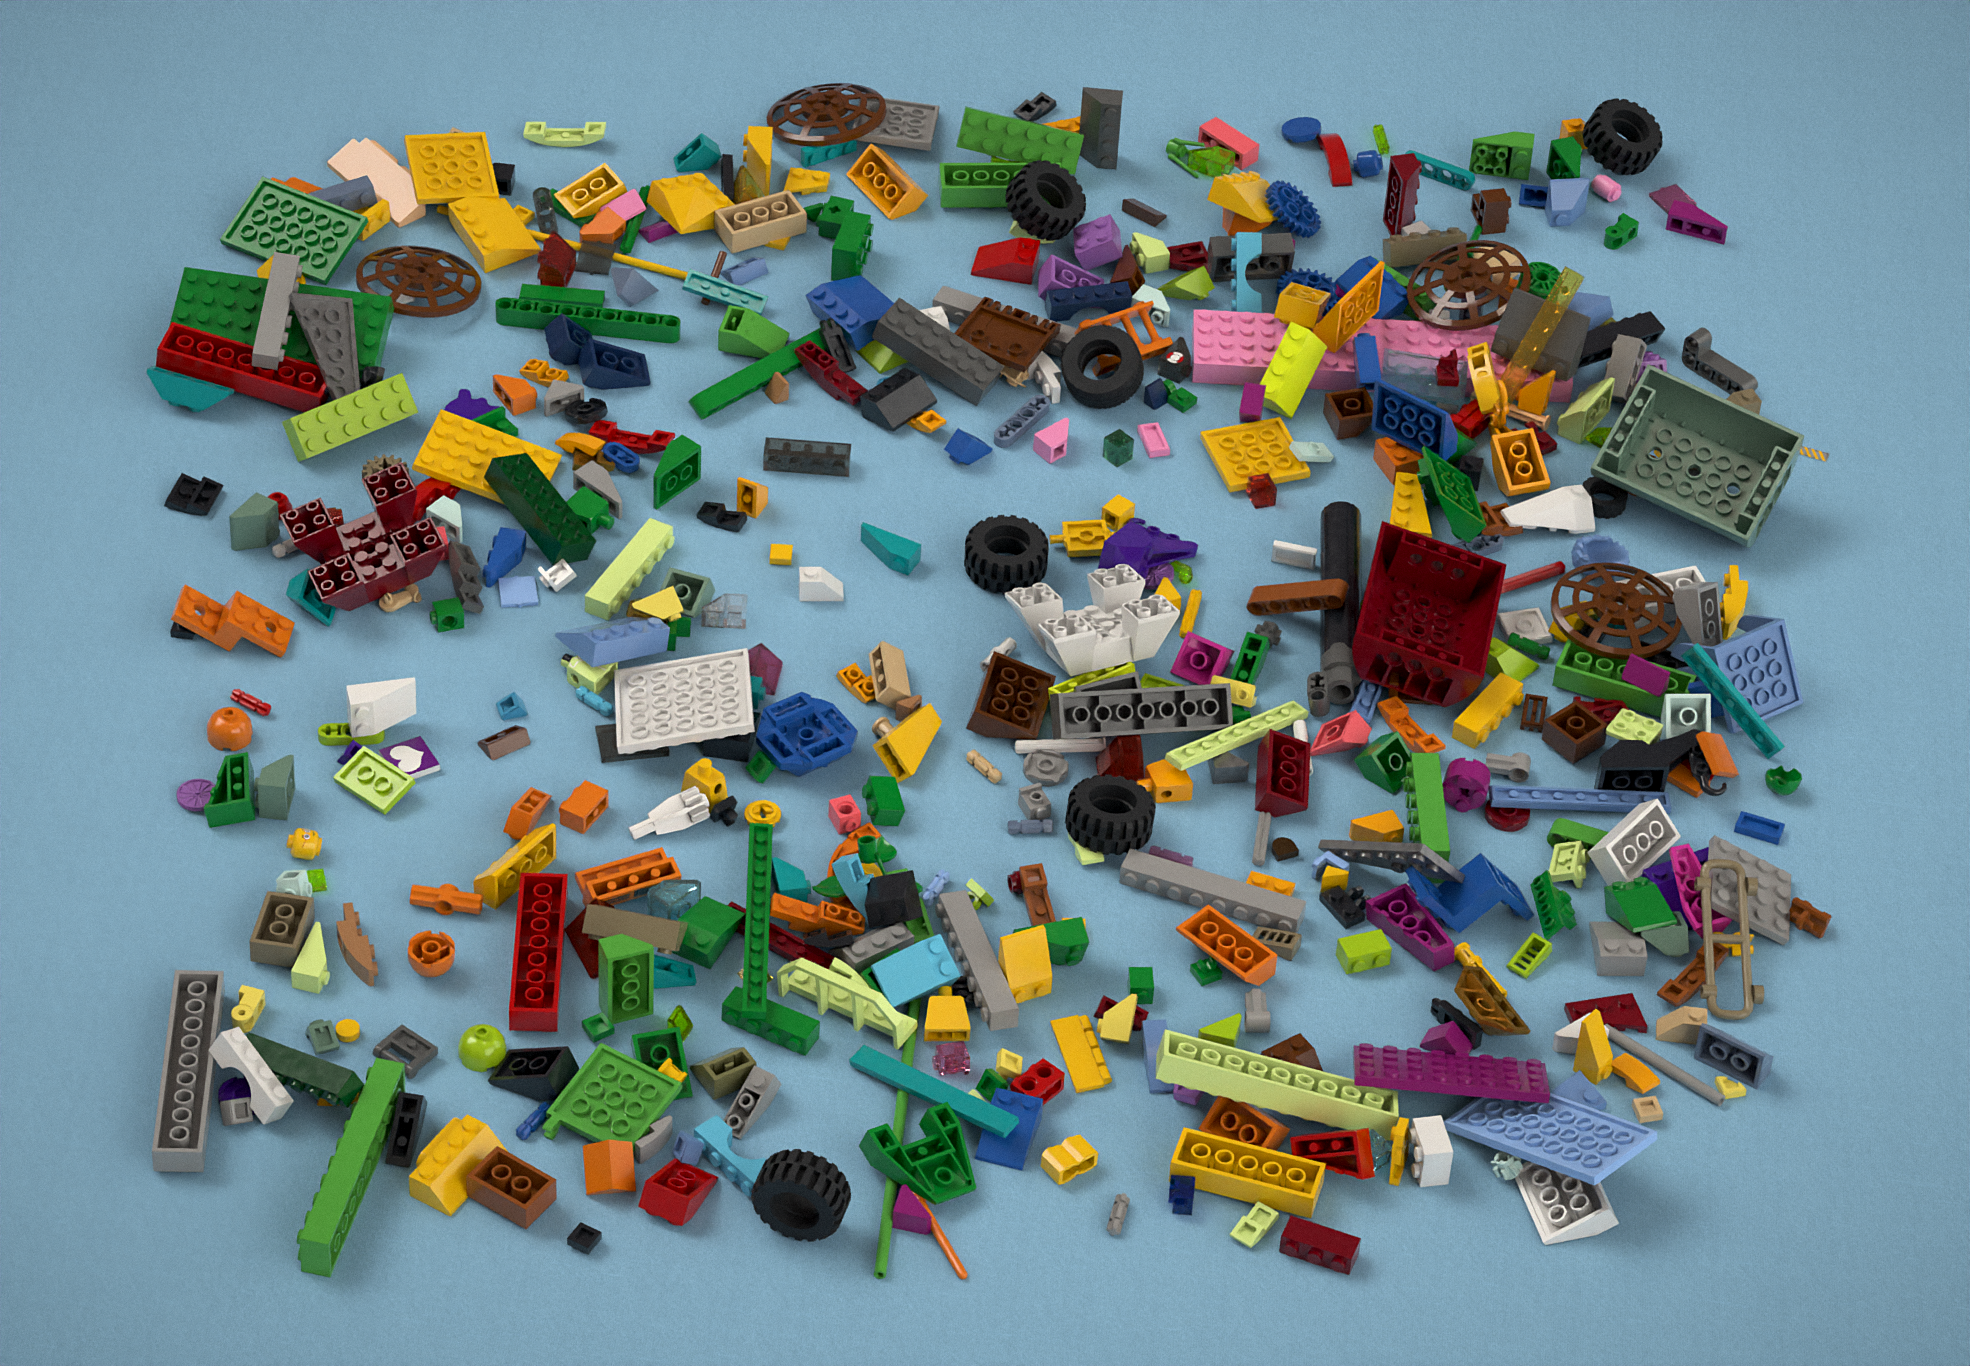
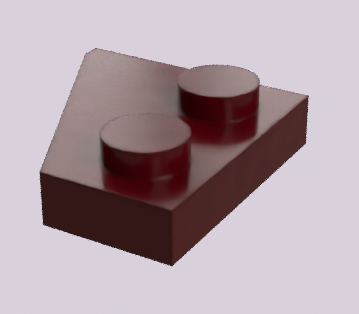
(1188, 256)
(1602, 708)

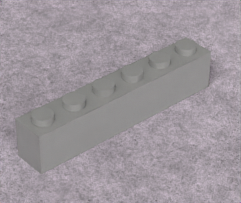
(275, 311)

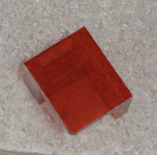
(1261, 491)

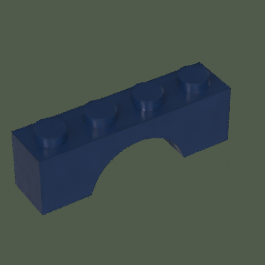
(1064, 303)

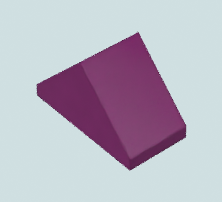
(1252, 402)
(1446, 1038)
(910, 1213)

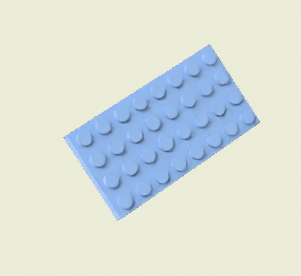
(1554, 1134)

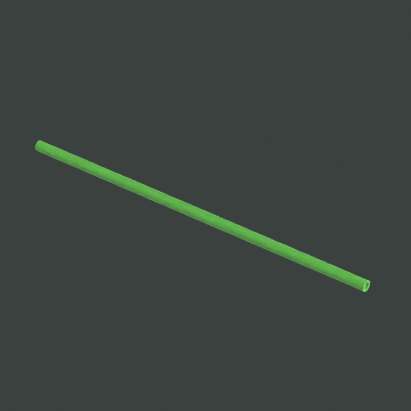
(898, 1129)

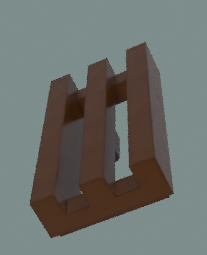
(1532, 724)

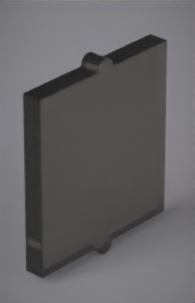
(595, 257)

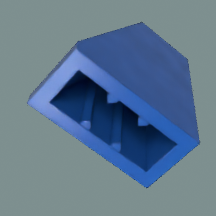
(1366, 361)

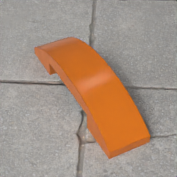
(1397, 718)

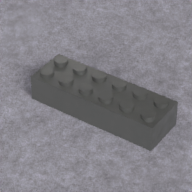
(937, 351)

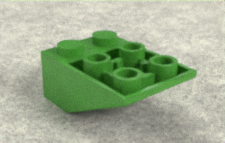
(1503, 155)
(749, 333)

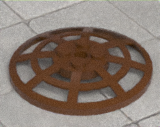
(826, 107)
(420, 274)
(1458, 287)
(1609, 611)

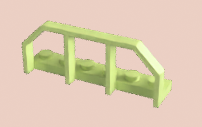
(845, 997)

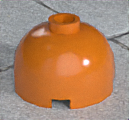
(229, 729)
(431, 953)

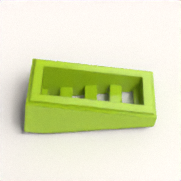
(1537, 942)

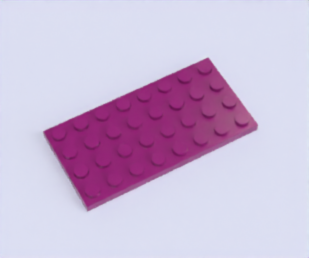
(1450, 1073)

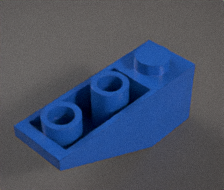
(506, 554)

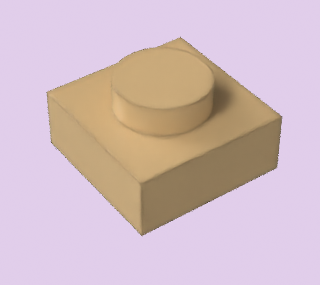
(1647, 1109)

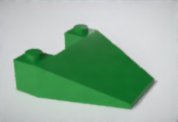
(930, 1167)

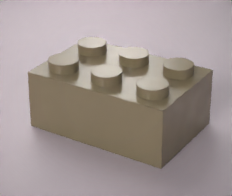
(281, 928)

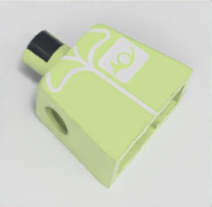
(582, 674)

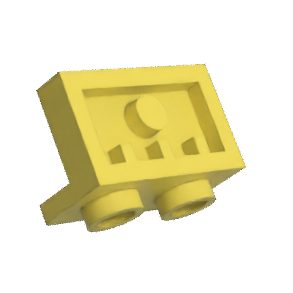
(1241, 692)

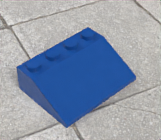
(852, 305)
(1412, 421)

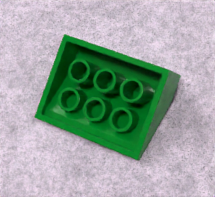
(1455, 496)

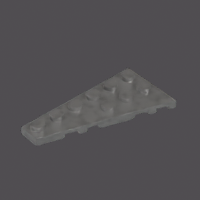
(332, 339)
(1394, 856)

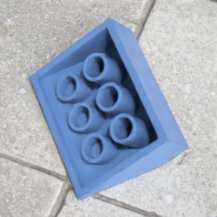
(617, 640)

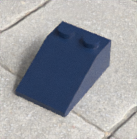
(612, 366)

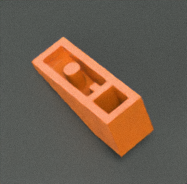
(526, 813)

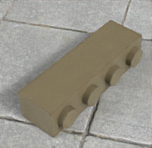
(1417, 247)

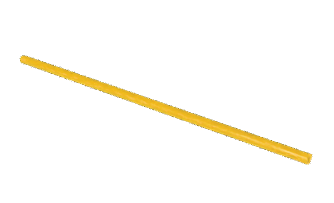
(617, 257)

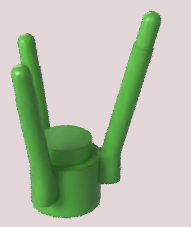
(1176, 148)

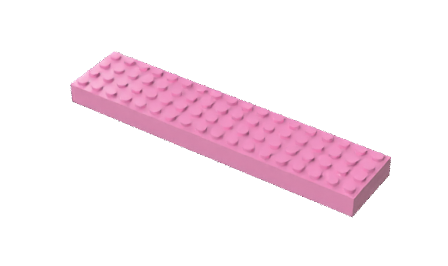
(1240, 346)

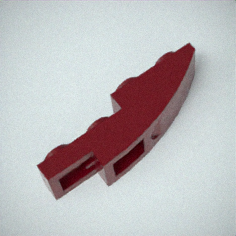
(827, 374)

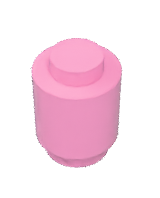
(1606, 187)

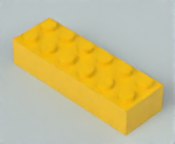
(1249, 1172)

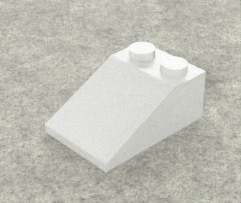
(379, 705)

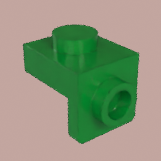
(678, 628)

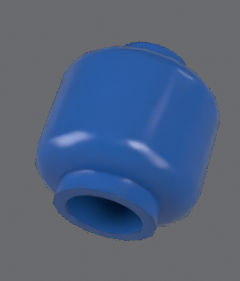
(1368, 163)

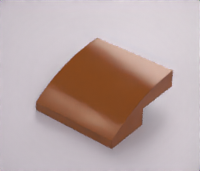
(1495, 521)

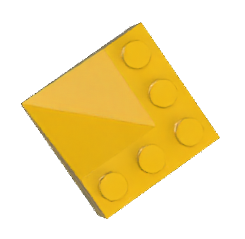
(687, 201)

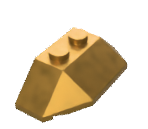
(1488, 1004)

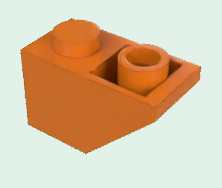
(604, 227)

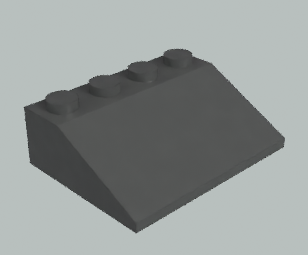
(1563, 347)

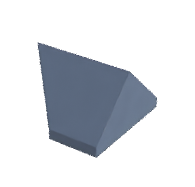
(631, 285)

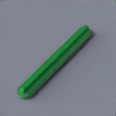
(634, 224)

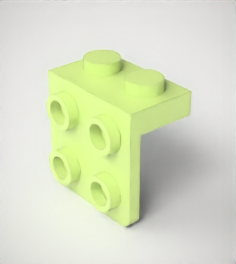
(1632, 726)

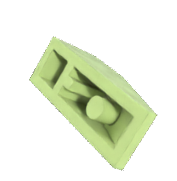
(311, 965)

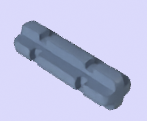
(1030, 826)

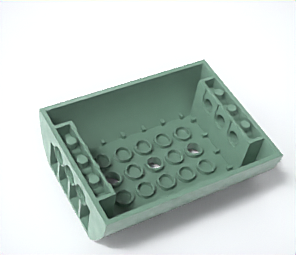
(1701, 433)

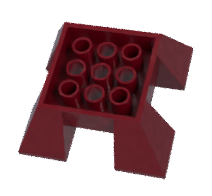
(372, 552)

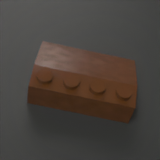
(1010, 699)

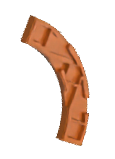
(849, 847)

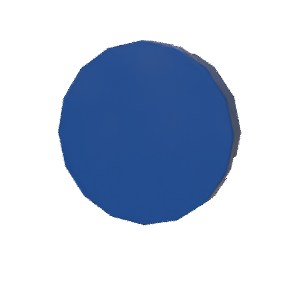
(1301, 129)

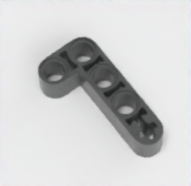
(1712, 366)

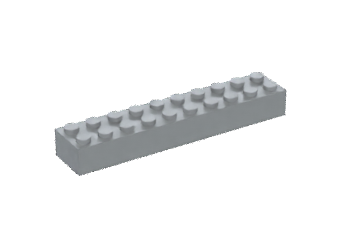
(188, 1072)

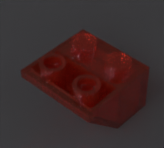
(556, 261)
(1122, 758)

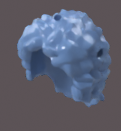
(1598, 550)

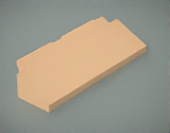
(388, 178)

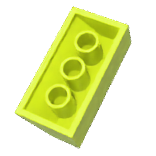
(1292, 369)

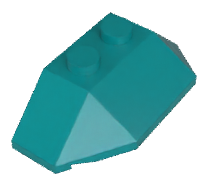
(186, 390)

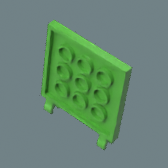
(612, 1098)

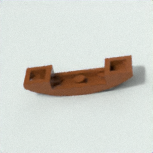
(1036, 895)
(1691, 978)

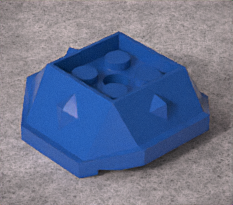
(804, 734)

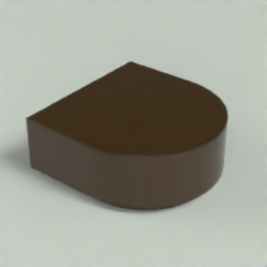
(1284, 848)

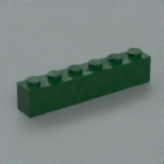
(308, 1072)

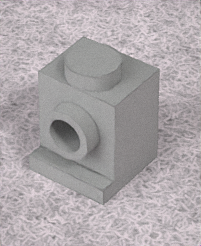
(1034, 802)

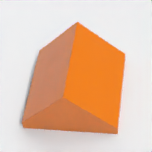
(609, 1167)

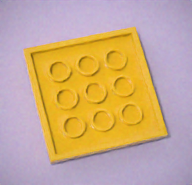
(450, 167)
(1252, 451)

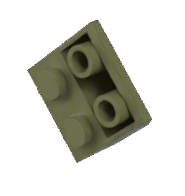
(724, 1071)

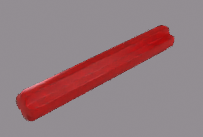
(1533, 576)

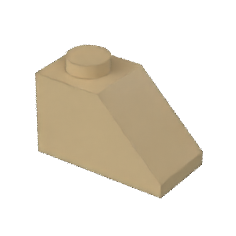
(1681, 1025)

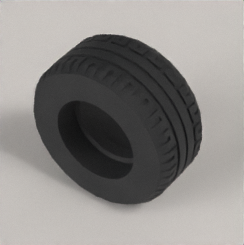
(1096, 342)

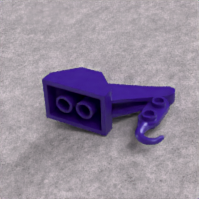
(1143, 548)

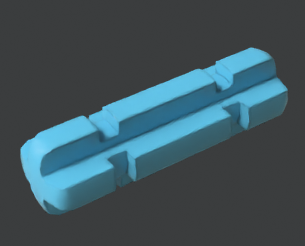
(594, 701)

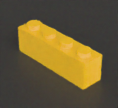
(1487, 710)

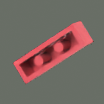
(1220, 134)

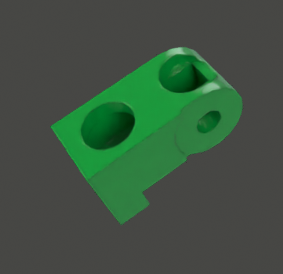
(1621, 232)

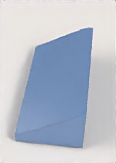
(745, 271)

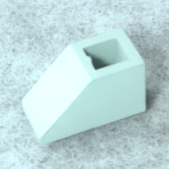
(1160, 310)

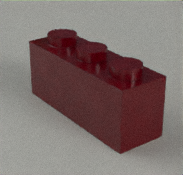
(1319, 1245)

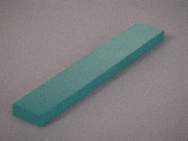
(1732, 701)

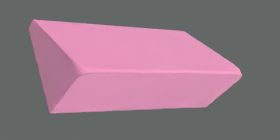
(627, 205)

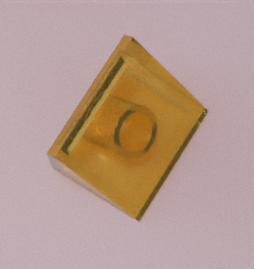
(745, 187)

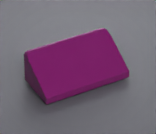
(657, 231)
(1646, 675)

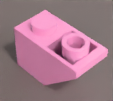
(1052, 441)

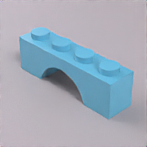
(1247, 248)
(717, 1141)

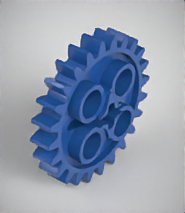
(1293, 209)
(1311, 280)

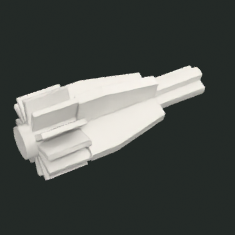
(674, 814)

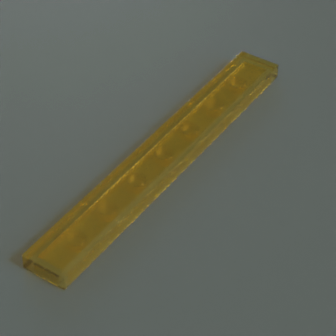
(1540, 331)

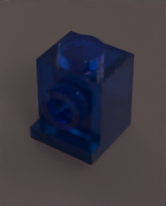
(1181, 1194)

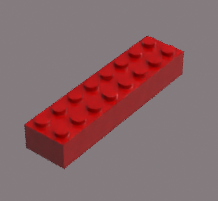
(230, 365)
(538, 952)

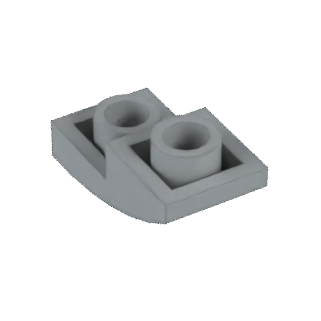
(658, 1137)

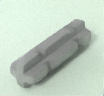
(1118, 1214)

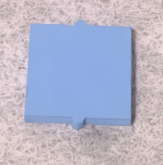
(518, 591)

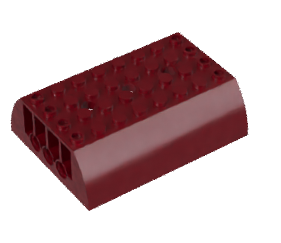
(1454, 626)

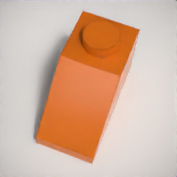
(514, 393)

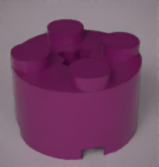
(1466, 784)

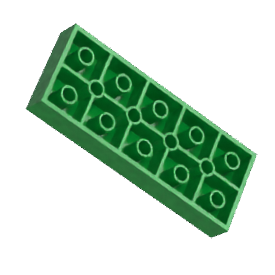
(233, 305)

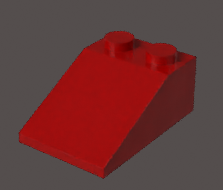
(1008, 260)
(676, 1192)

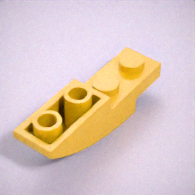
(1483, 376)
(1733, 601)

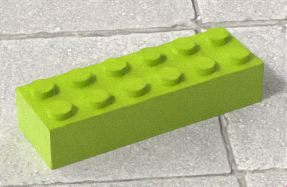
(350, 417)

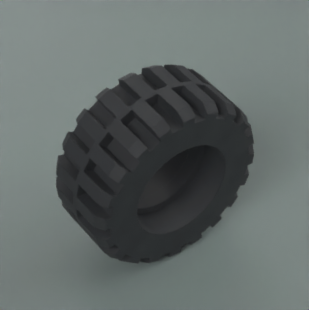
(1613, 151)
(1034, 212)
(1011, 536)
(1110, 814)
(801, 1195)

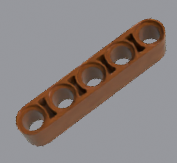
(1297, 597)

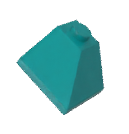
(304, 594)

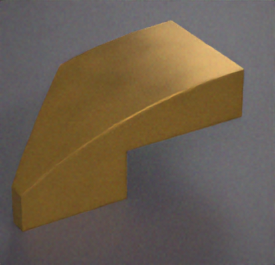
(581, 459)

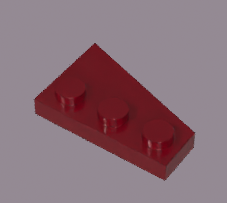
(1616, 1010)

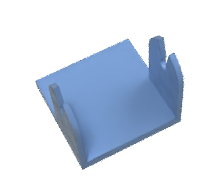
(1757, 665)

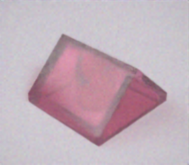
(765, 665)

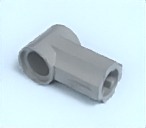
(1514, 766)
(1256, 1014)

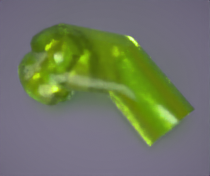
(1185, 571)

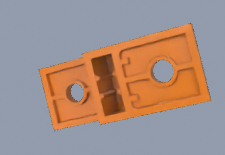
(230, 622)

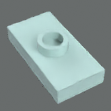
(1311, 451)

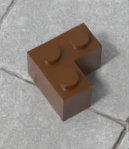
(1491, 210)

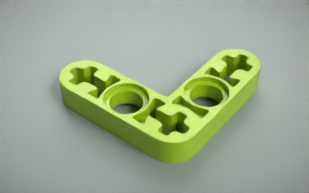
(343, 739)

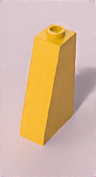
(908, 742)

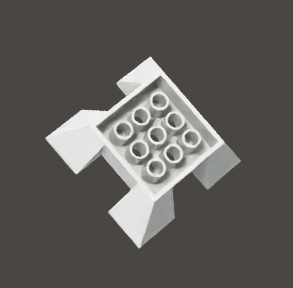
(1101, 635)

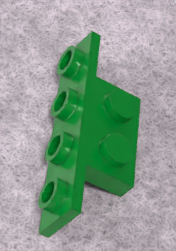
(1552, 906)

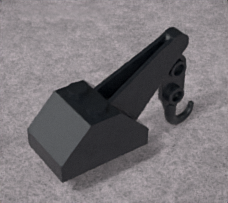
(1645, 767)

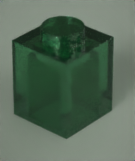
(1118, 448)

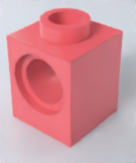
(844, 814)

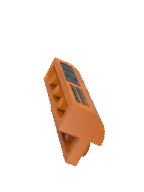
(626, 877)

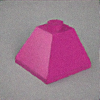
(1201, 659)

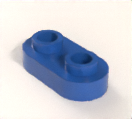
(622, 457)

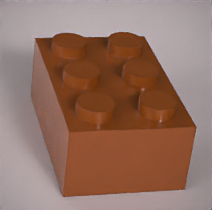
(511, 1187)

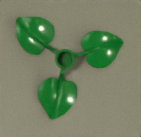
(870, 851)

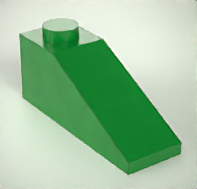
(1251, 658)

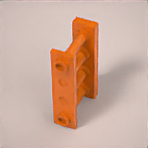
(1155, 348)

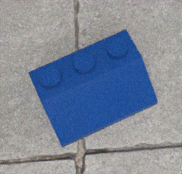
(1393, 295)

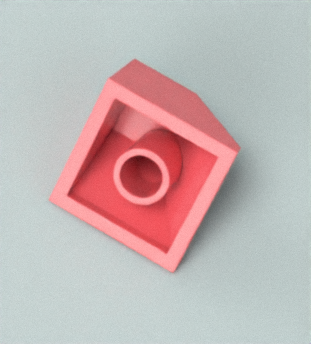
(1341, 734)

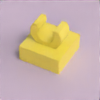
(1008, 1064)

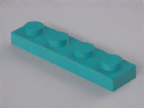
(723, 291)

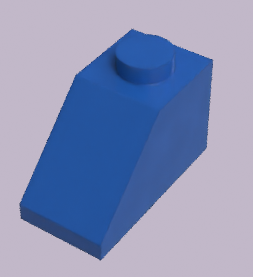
(966, 447)

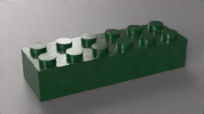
(539, 508)

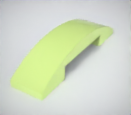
(564, 137)

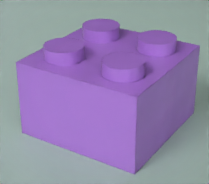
(1097, 242)

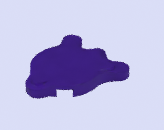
(468, 407)

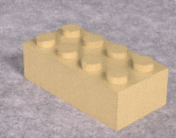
(760, 221)

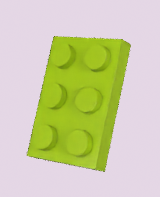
(374, 780)

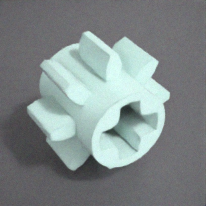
(1506, 1165)

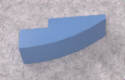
(1151, 1037)

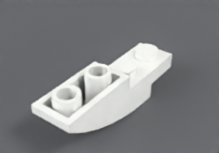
(1047, 375)

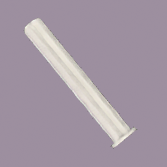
(1061, 745)

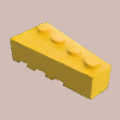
(1409, 506)

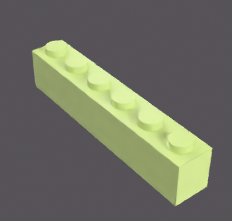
(629, 569)

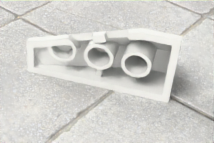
(1561, 509)

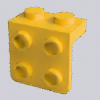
(377, 216)

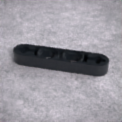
(727, 182)

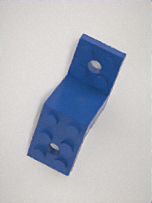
(1467, 901)

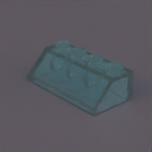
(1417, 376)

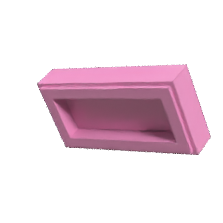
(1153, 440)

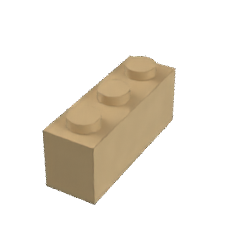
(889, 674)

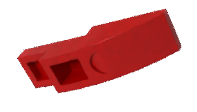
(429, 492)

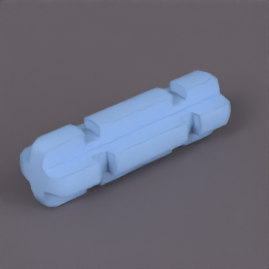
(935, 887)

